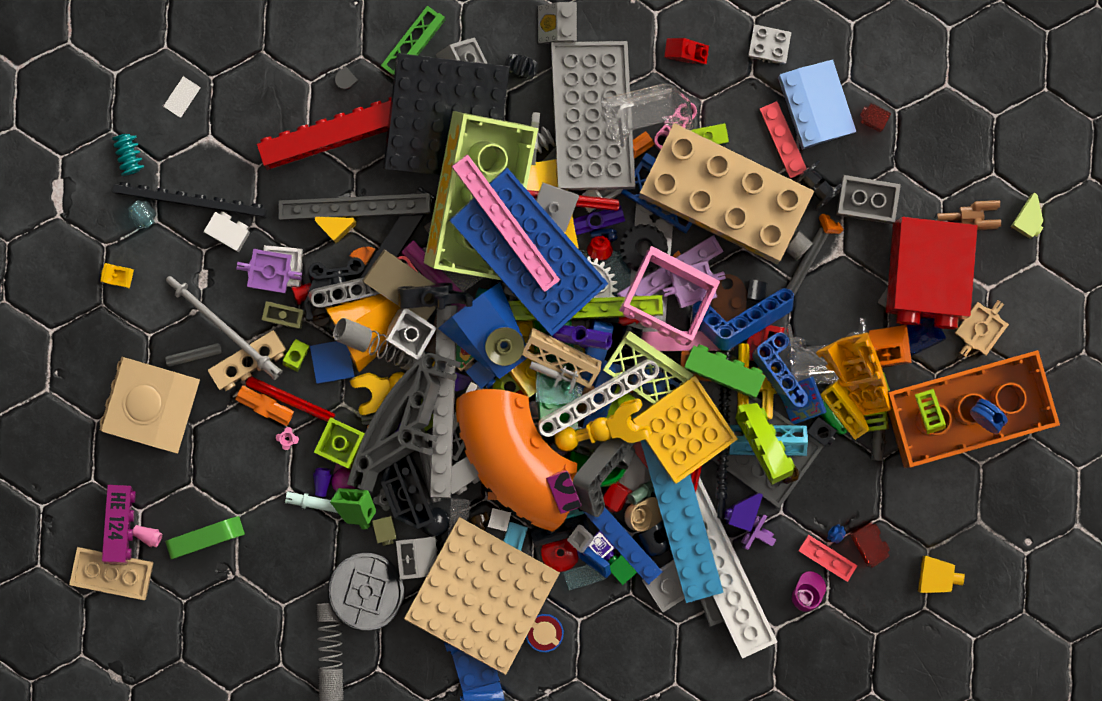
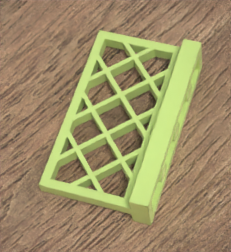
(650, 353)

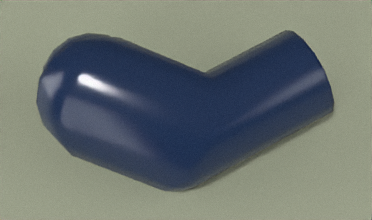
(609, 233)

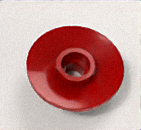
(556, 562)

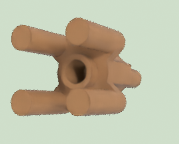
(974, 215)

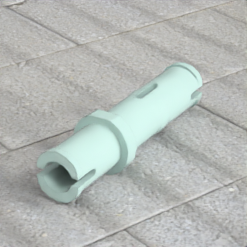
(309, 501)

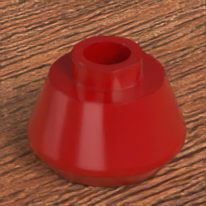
(600, 248)

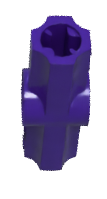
(607, 217)
(592, 338)

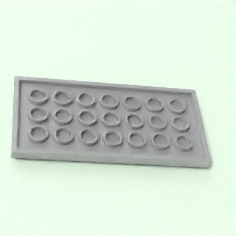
(584, 149)

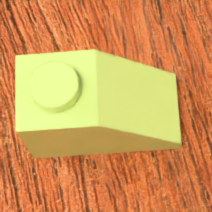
(1030, 218)

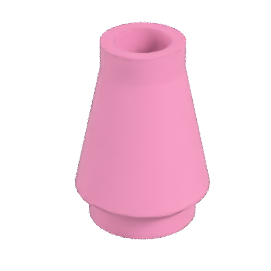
(149, 536)

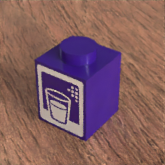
(602, 546)

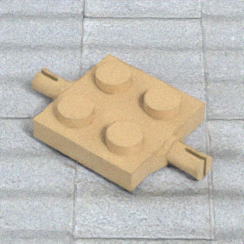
(981, 328)

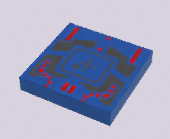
(814, 405)

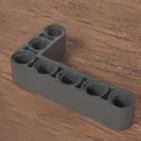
(595, 471)

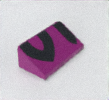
(563, 491)

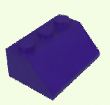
(743, 513)

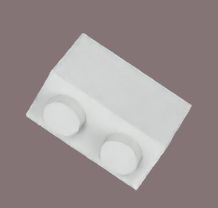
(226, 231)

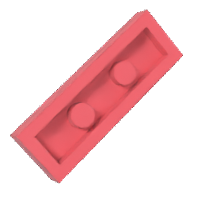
(827, 558)

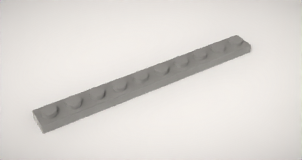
(443, 413)

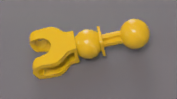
(378, 386)
(602, 429)

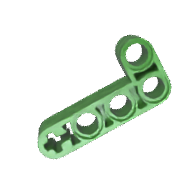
(205, 537)

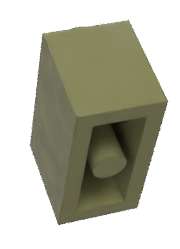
(283, 315)

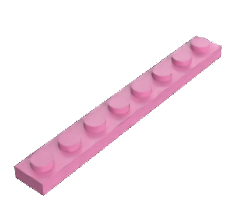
(505, 223)

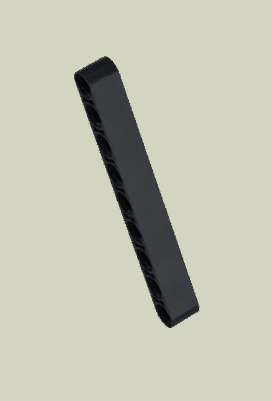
(395, 241)

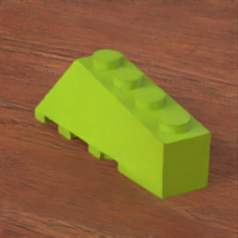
(764, 442)

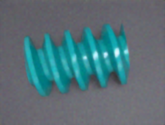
(127, 154)

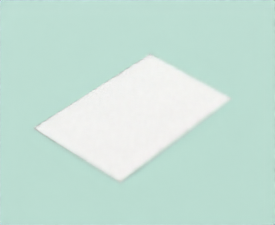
(182, 96)

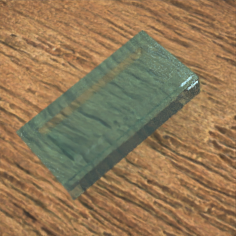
(582, 576)

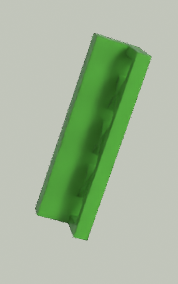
(420, 43)

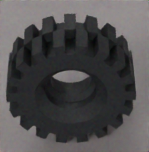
(633, 237)

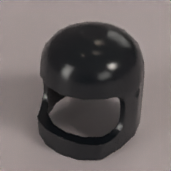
(654, 541)

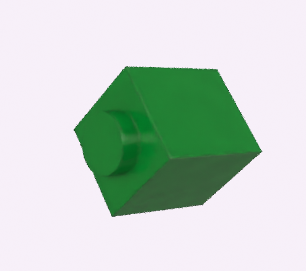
(621, 569)

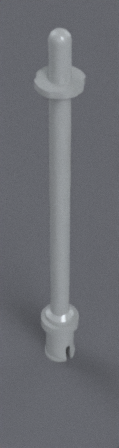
(262, 361)

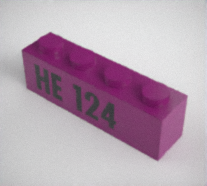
(117, 525)

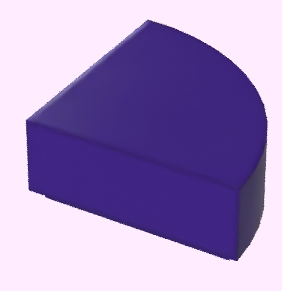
(462, 382)

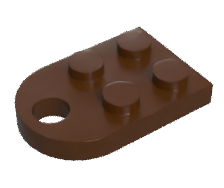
(730, 301)

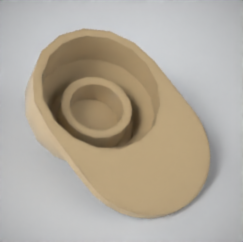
(643, 515)

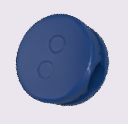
(988, 416)

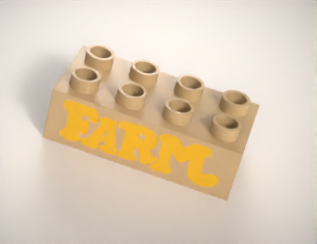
(726, 193)

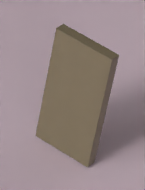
(390, 273)

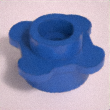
(836, 534)

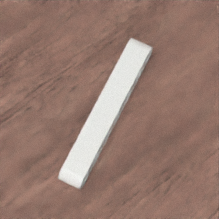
(608, 397)

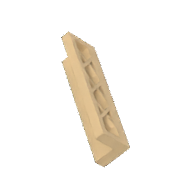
(562, 351)

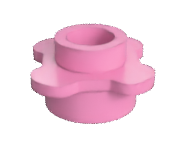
(292, 438)

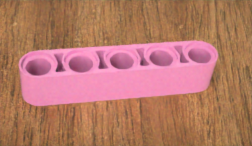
(664, 343)

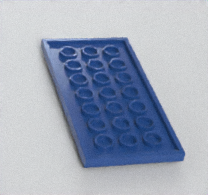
(577, 276)

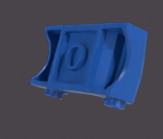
(476, 678)

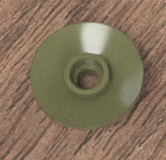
(511, 352)

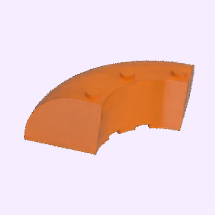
(511, 454)

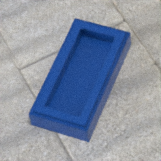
(595, 562)

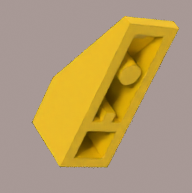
(845, 409)

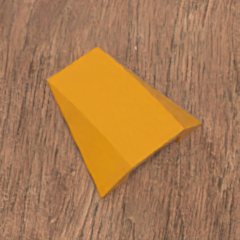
(373, 312)
(859, 371)

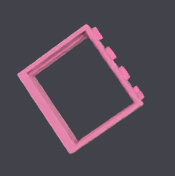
(682, 270)

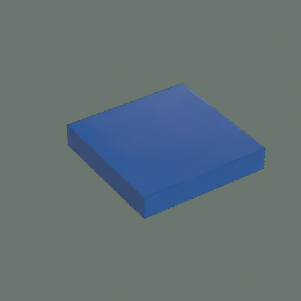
(331, 362)

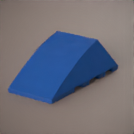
(474, 324)

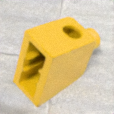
(938, 576)

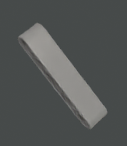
(346, 294)

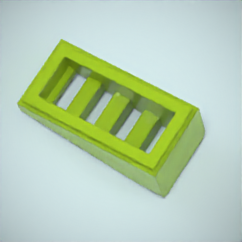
(935, 427)

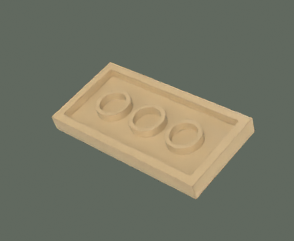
(123, 580)

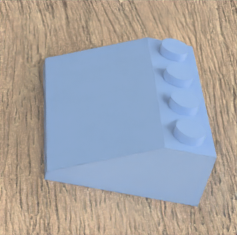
(816, 104)

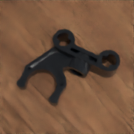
(330, 277)
(441, 295)

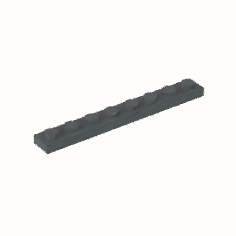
(355, 206)

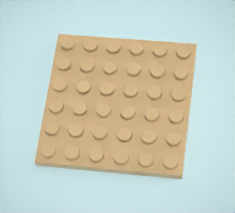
(481, 596)

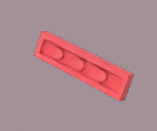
(783, 139)

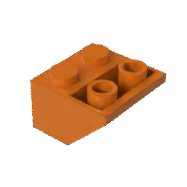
(891, 345)

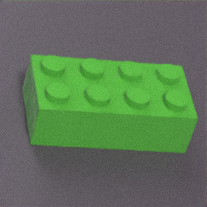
(725, 372)

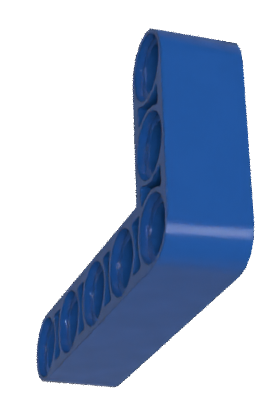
(731, 333)

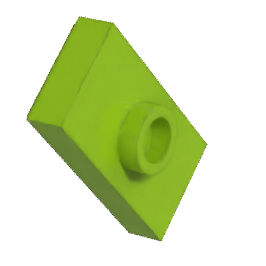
(714, 133)

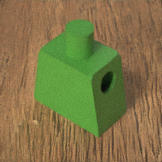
(354, 506)

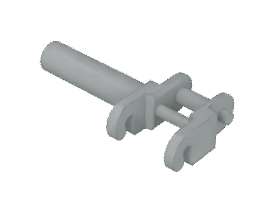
(555, 374)

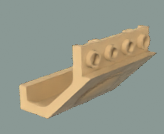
(149, 405)

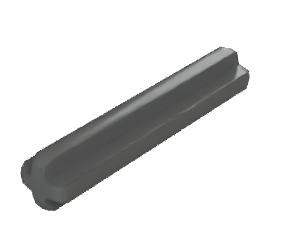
(193, 355)

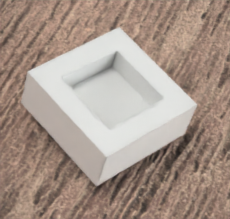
(499, 519)

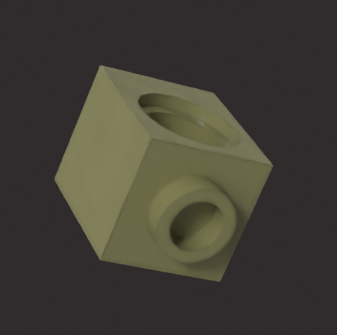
(384, 530)

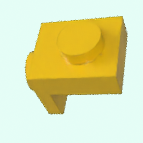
(117, 275)

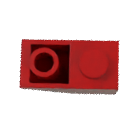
(686, 50)

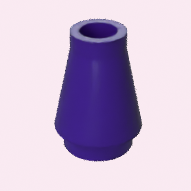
(321, 481)

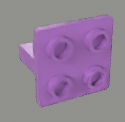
(763, 535)

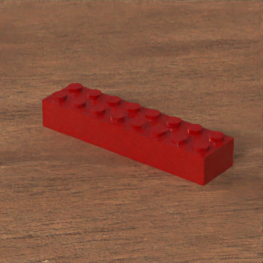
(325, 135)

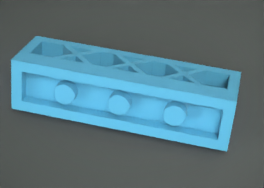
(793, 445)

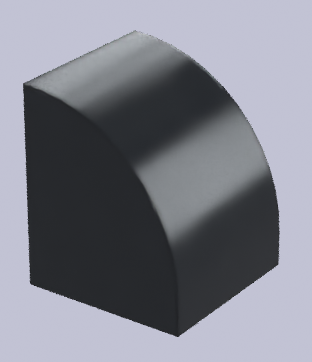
(756, 290)

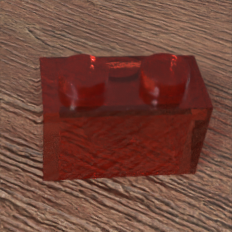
(870, 545)

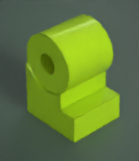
(295, 355)

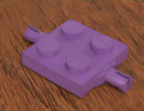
(269, 271)

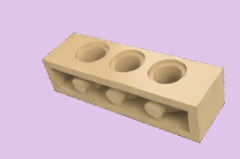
(219, 371)

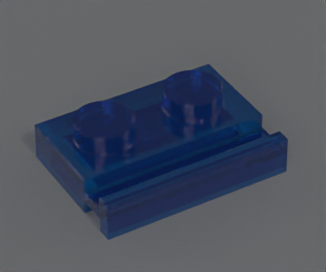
(924, 335)

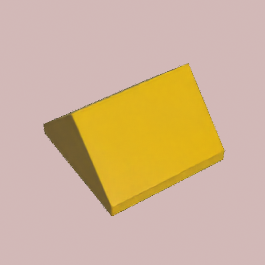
(336, 227)

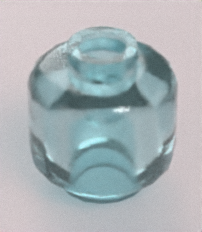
(141, 214)

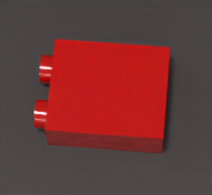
(931, 271)

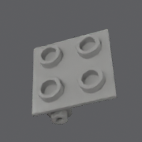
(769, 44)

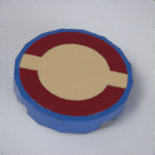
(545, 633)

